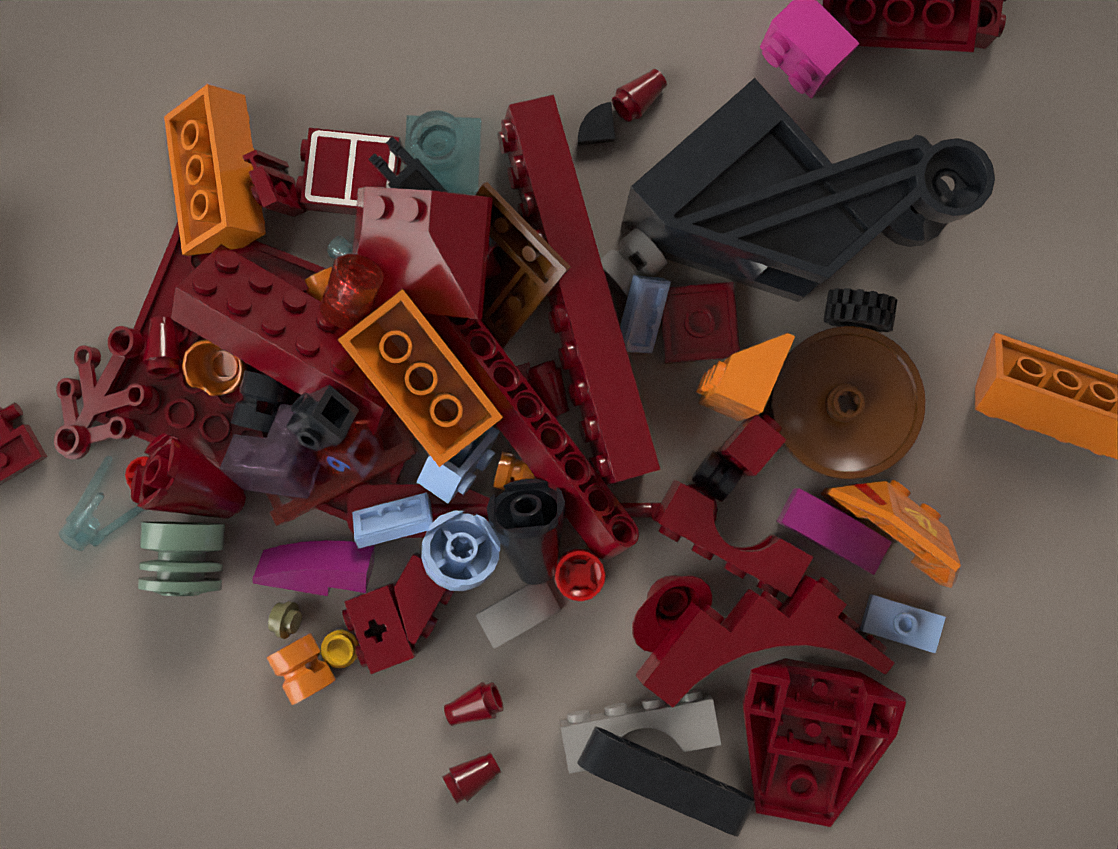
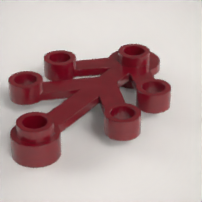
(76, 435)

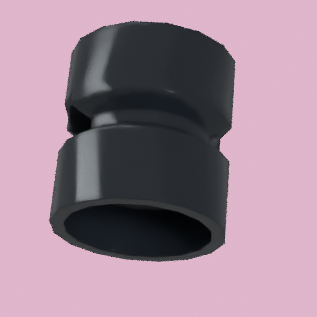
(264, 389)

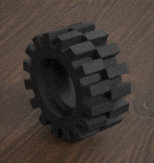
(860, 309)

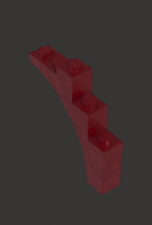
(756, 623)

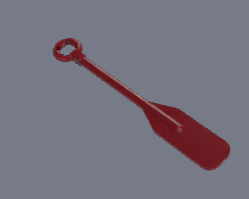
(470, 503)

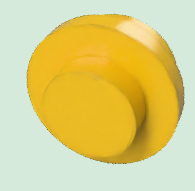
(339, 648)

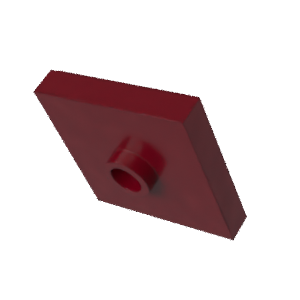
(700, 323)

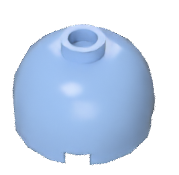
(460, 551)

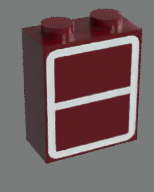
(340, 166)

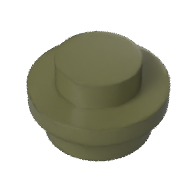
(284, 619)

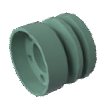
(181, 557)

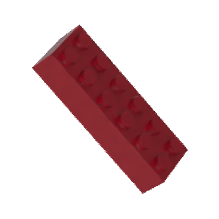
(273, 330)

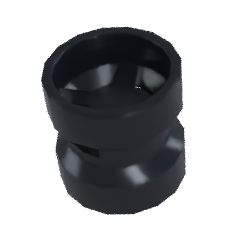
(717, 476)

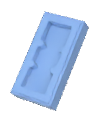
(643, 312)
(392, 520)
(902, 623)

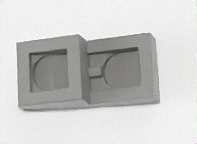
(517, 613)

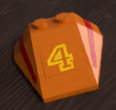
(905, 521)

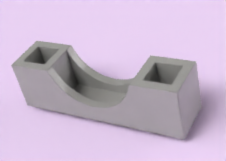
(689, 723)

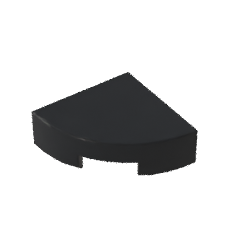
(597, 126)

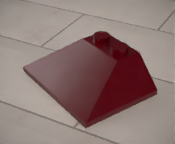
(426, 246)

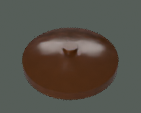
(848, 402)

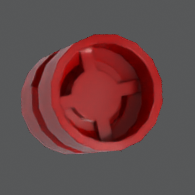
(579, 574)

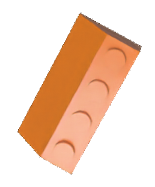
(209, 174)
(420, 378)
(745, 379)
(1049, 395)

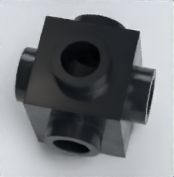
(321, 418)

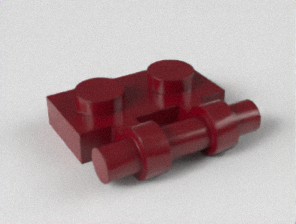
(17, 446)

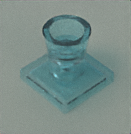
(456, 165)

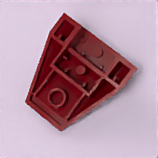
(814, 736)

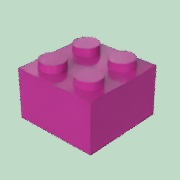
(807, 45)

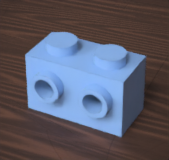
(457, 473)

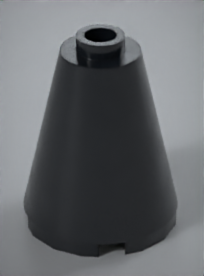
(529, 527)

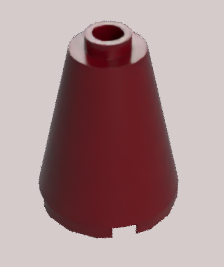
(184, 482)

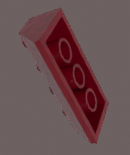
(910, 23)

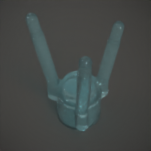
(82, 525)

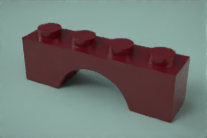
(771, 561)

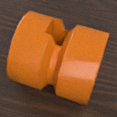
(301, 669)

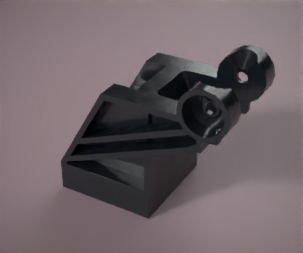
(775, 214)

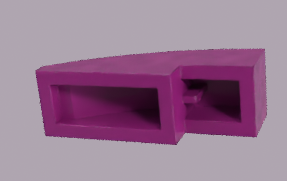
(833, 530)
(316, 566)

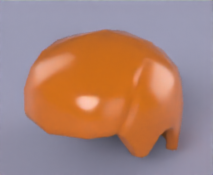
(212, 368)

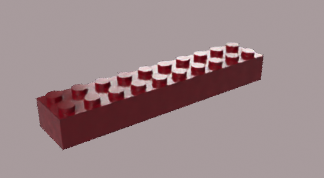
(581, 299)

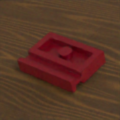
(271, 184)

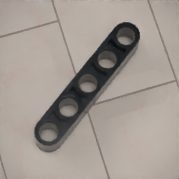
(665, 781)

